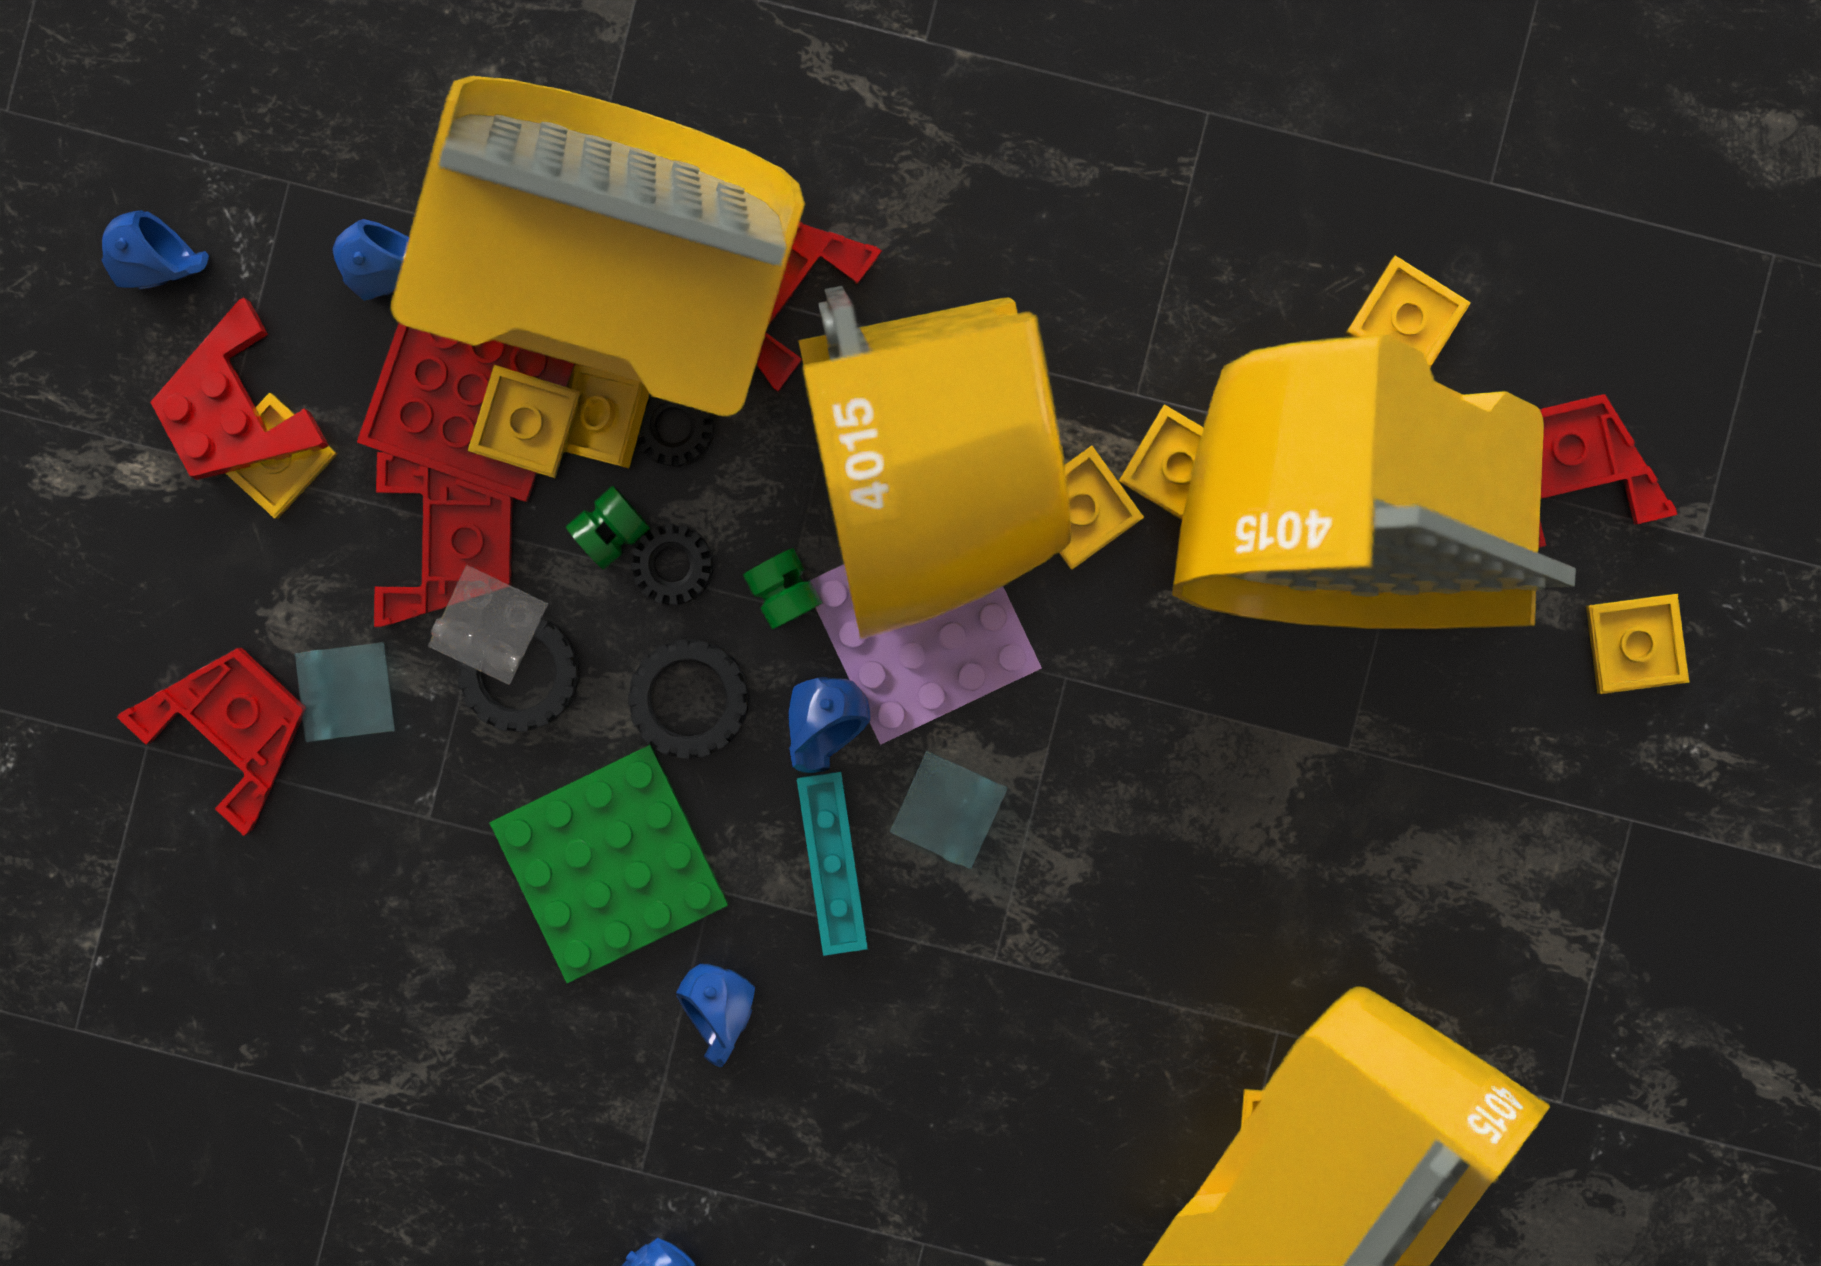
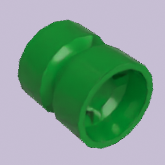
(619, 516)
(782, 588)

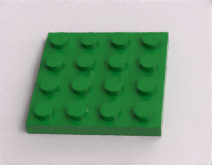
(609, 863)

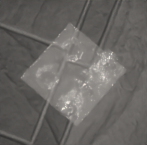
(487, 624)

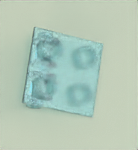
(345, 691)
(948, 810)

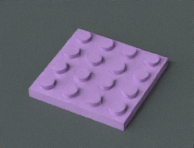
(929, 665)

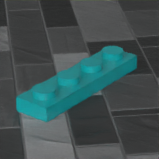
(832, 863)

